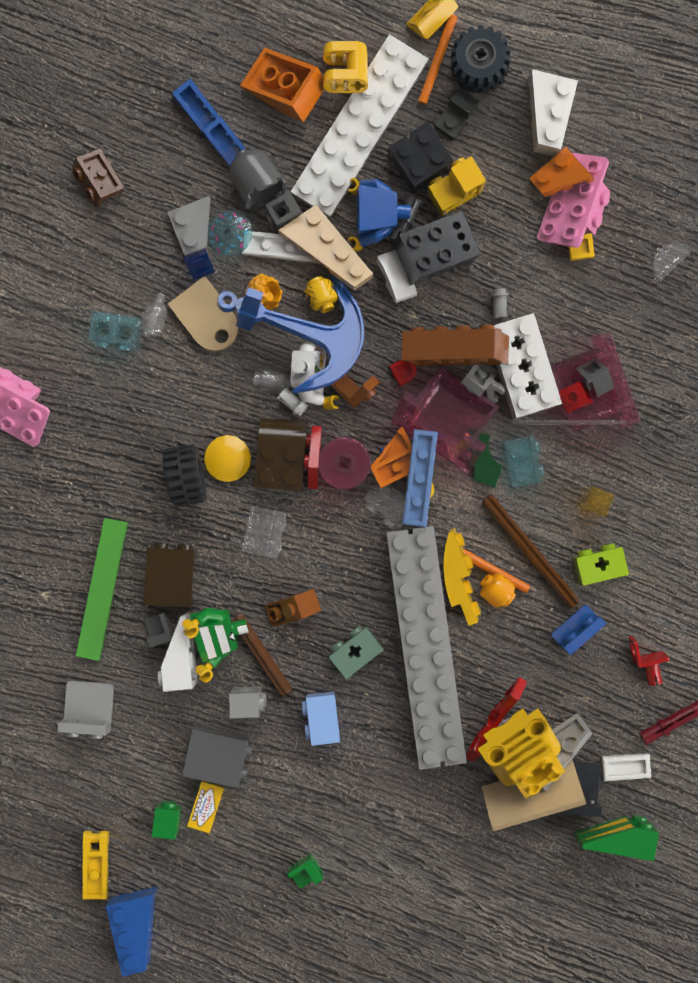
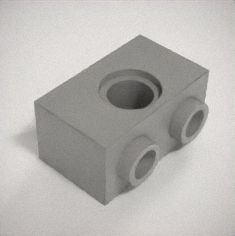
(246, 702)

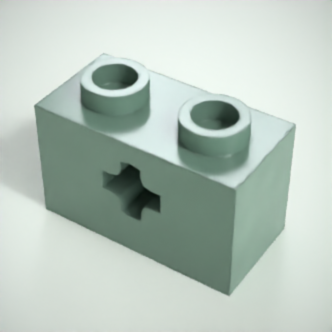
(368, 649)

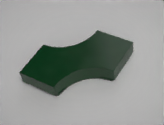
(486, 468)

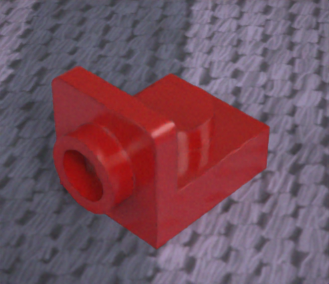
(575, 397)

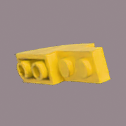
(456, 568)

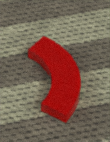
(496, 715)

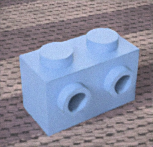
(322, 718)

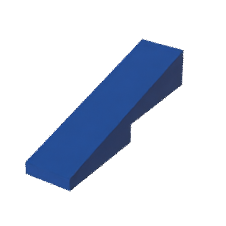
(208, 121)

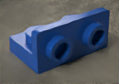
(578, 629)

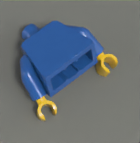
(375, 212)

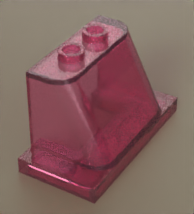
(610, 405)
(452, 412)

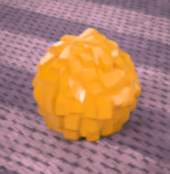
(270, 289)

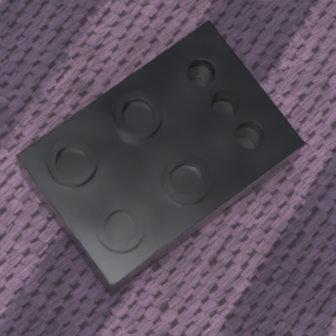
(436, 248)

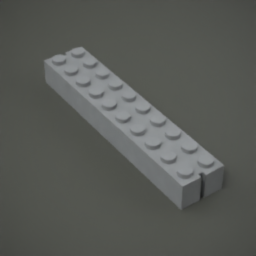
(426, 647)

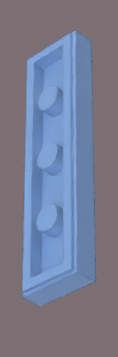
(420, 478)

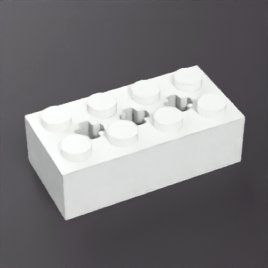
(538, 373)

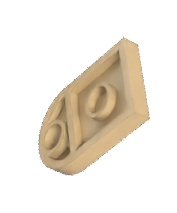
(202, 317)

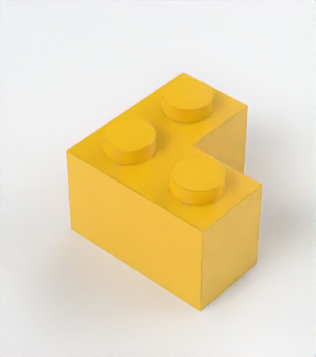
(458, 187)

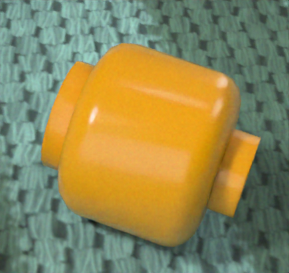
(497, 590)

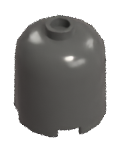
(256, 178)

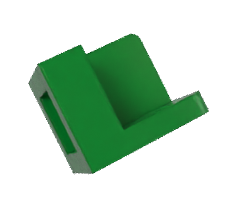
(305, 871)

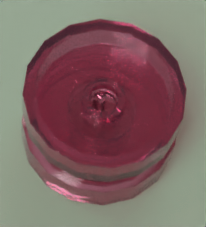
(344, 449)

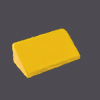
(431, 17)

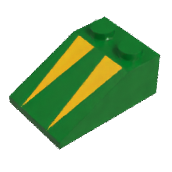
(622, 836)

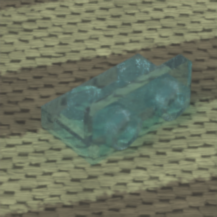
(523, 461)

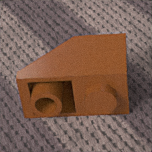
(293, 608)

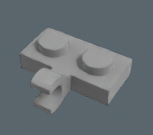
(481, 379)

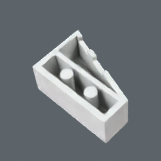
(550, 110)

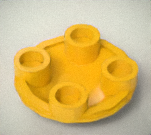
(227, 458)

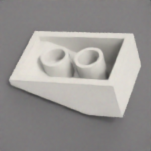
(180, 661)

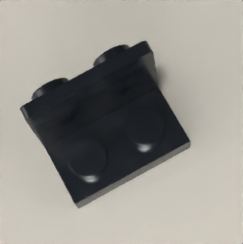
(589, 779)

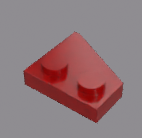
(311, 461)

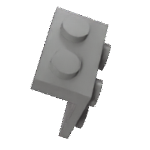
(87, 709)

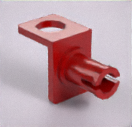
(649, 661)

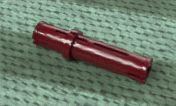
(670, 723)

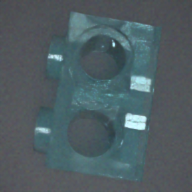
(117, 325)

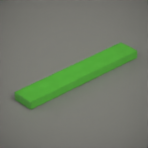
(102, 589)

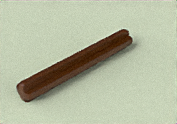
(265, 659)

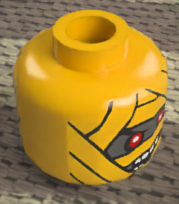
(321, 294)

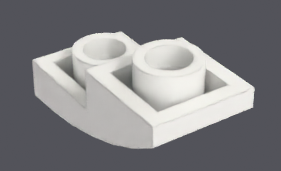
(396, 278)

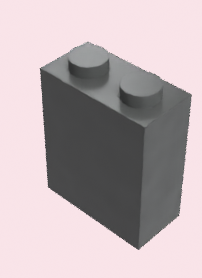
(217, 756)

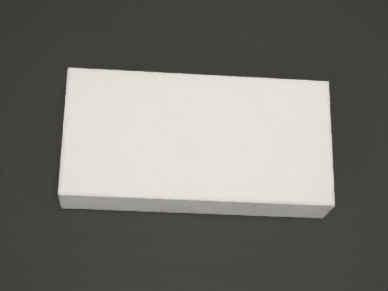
(626, 767)

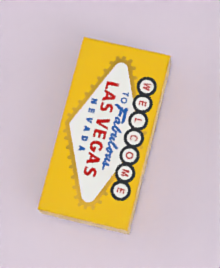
(205, 806)

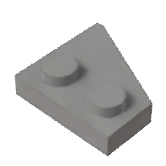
(192, 225)

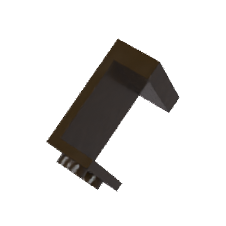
(169, 576)

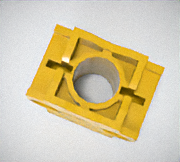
(523, 752)

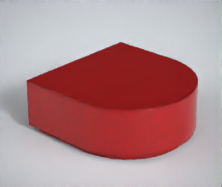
(403, 372)

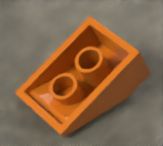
(284, 83)

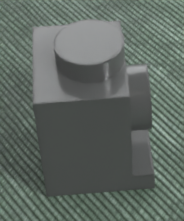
(286, 203)
(595, 377)

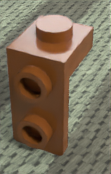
(352, 392)

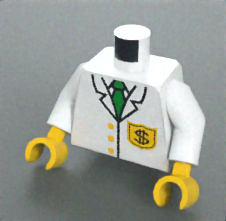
(305, 363)

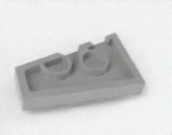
(572, 736)

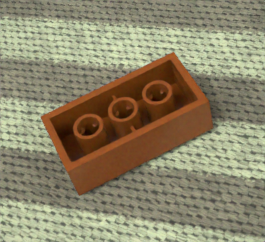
(456, 346)

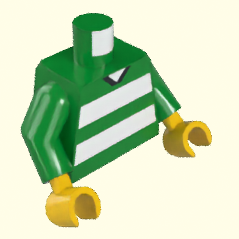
(214, 637)

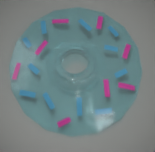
(238, 237)

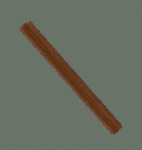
(530, 551)

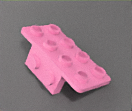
(577, 209)
(18, 410)

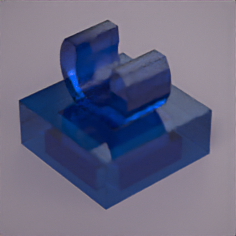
(199, 264)

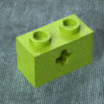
(613, 566)

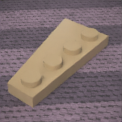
(322, 241)

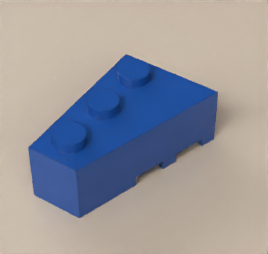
(131, 928)

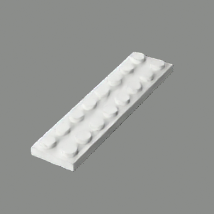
(359, 126)

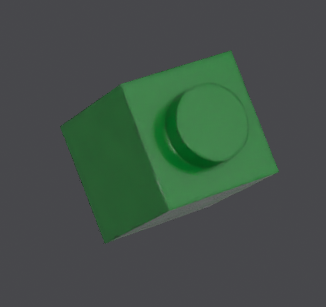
(166, 820)

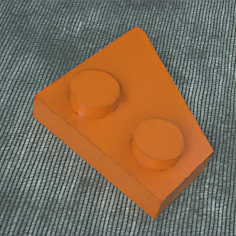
(560, 174)
(393, 461)

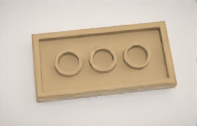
(509, 806)

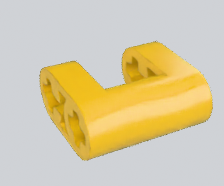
(356, 71)

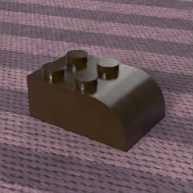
(280, 454)

